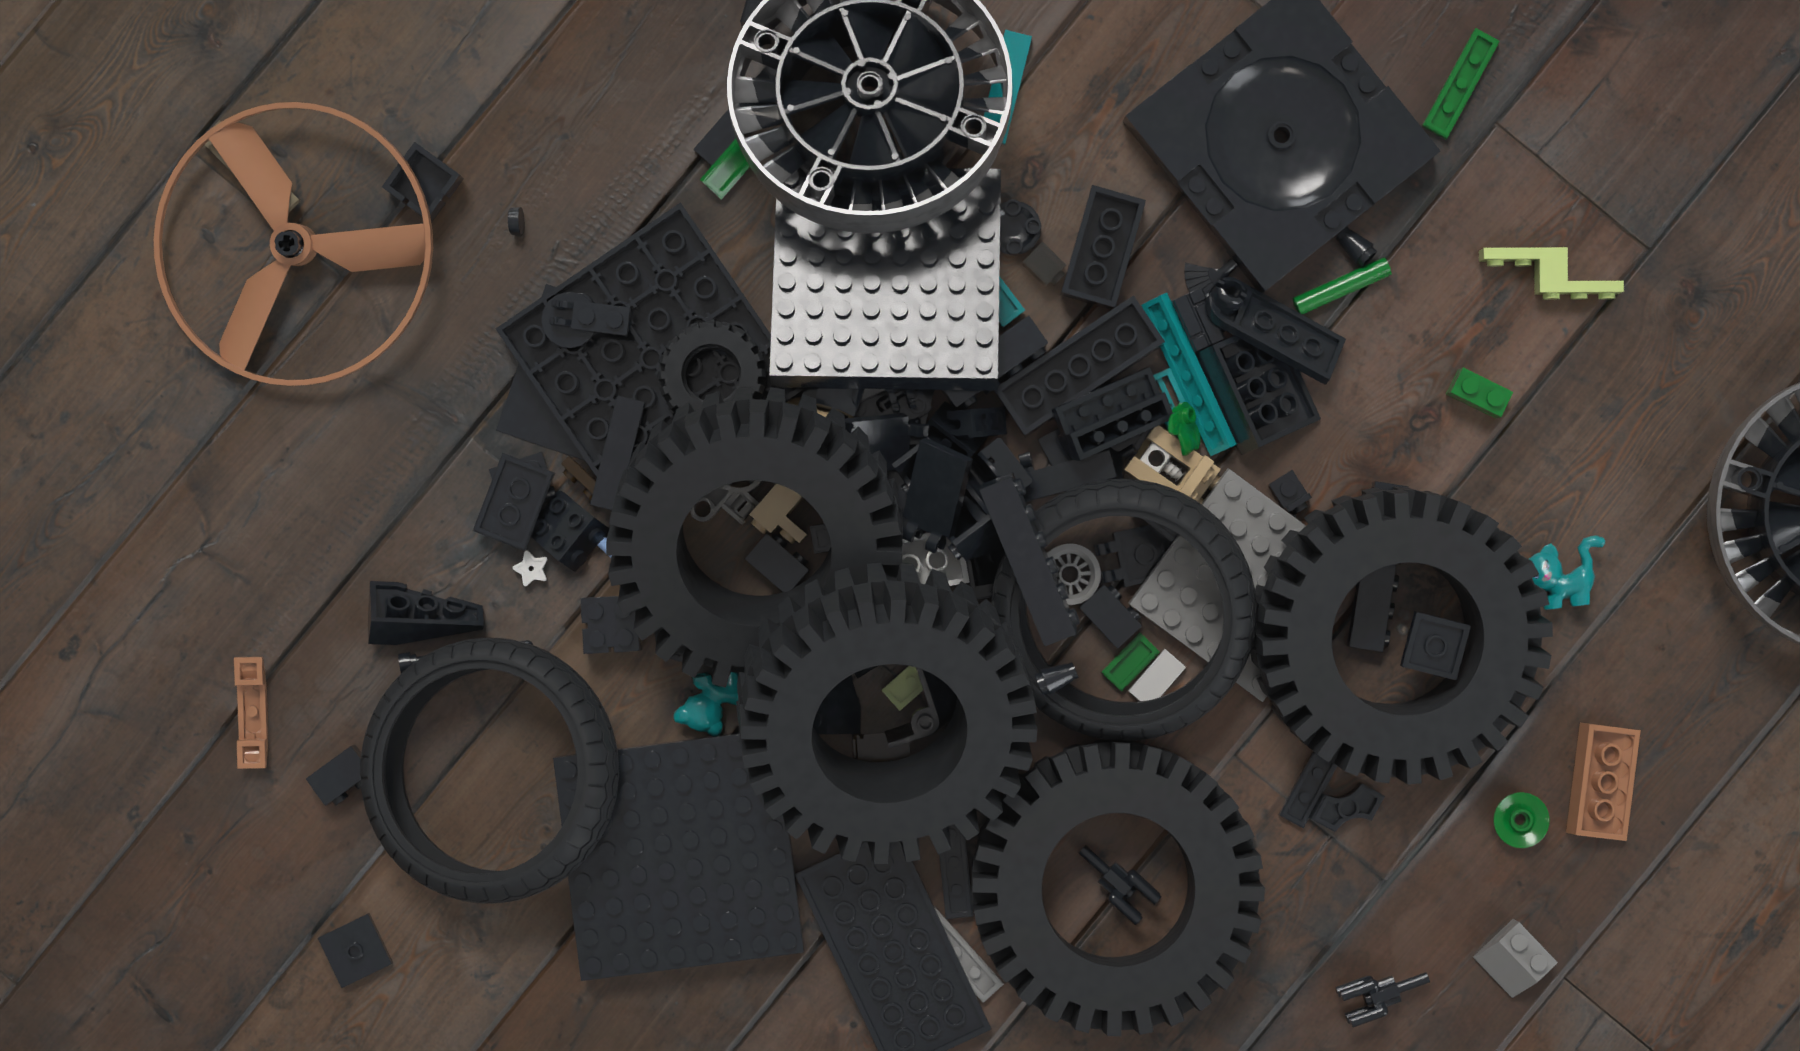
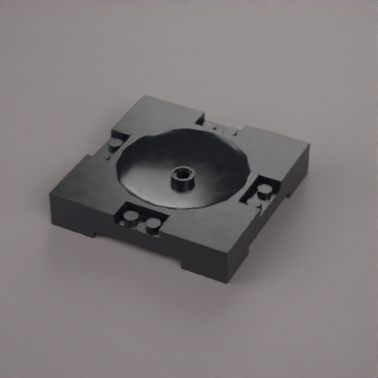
(1267, 198)

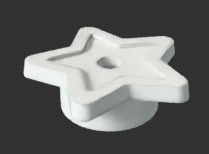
(523, 568)

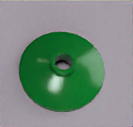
(1535, 820)

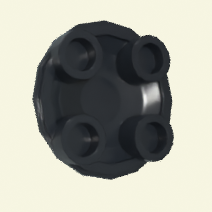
(1018, 227)

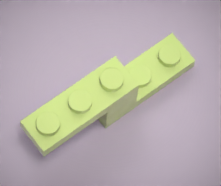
(1551, 272)

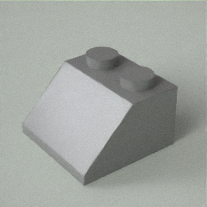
(1515, 959)

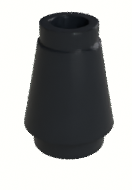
(1356, 246)
(1055, 677)

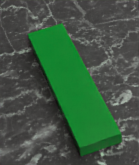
(1460, 83)

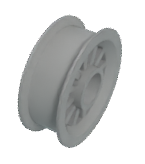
(1090, 560)

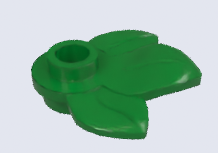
(1183, 424)

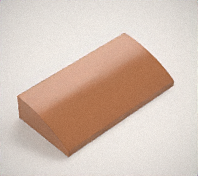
(1603, 781)

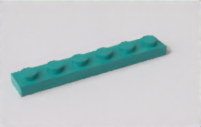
(1189, 375)

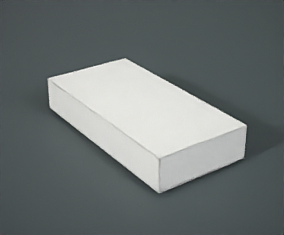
(1157, 677)

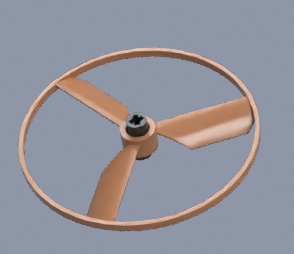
(271, 193)

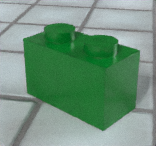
(1479, 393)

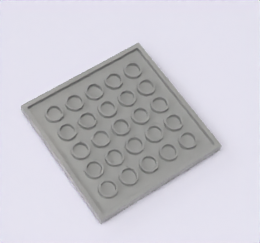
(1182, 588)

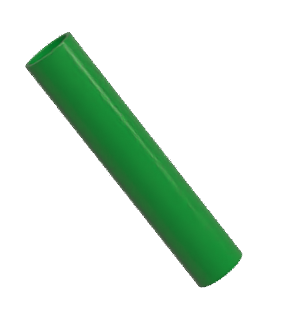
(1342, 286)

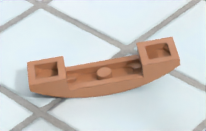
(252, 712)

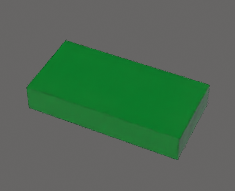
(726, 170)
(1130, 661)

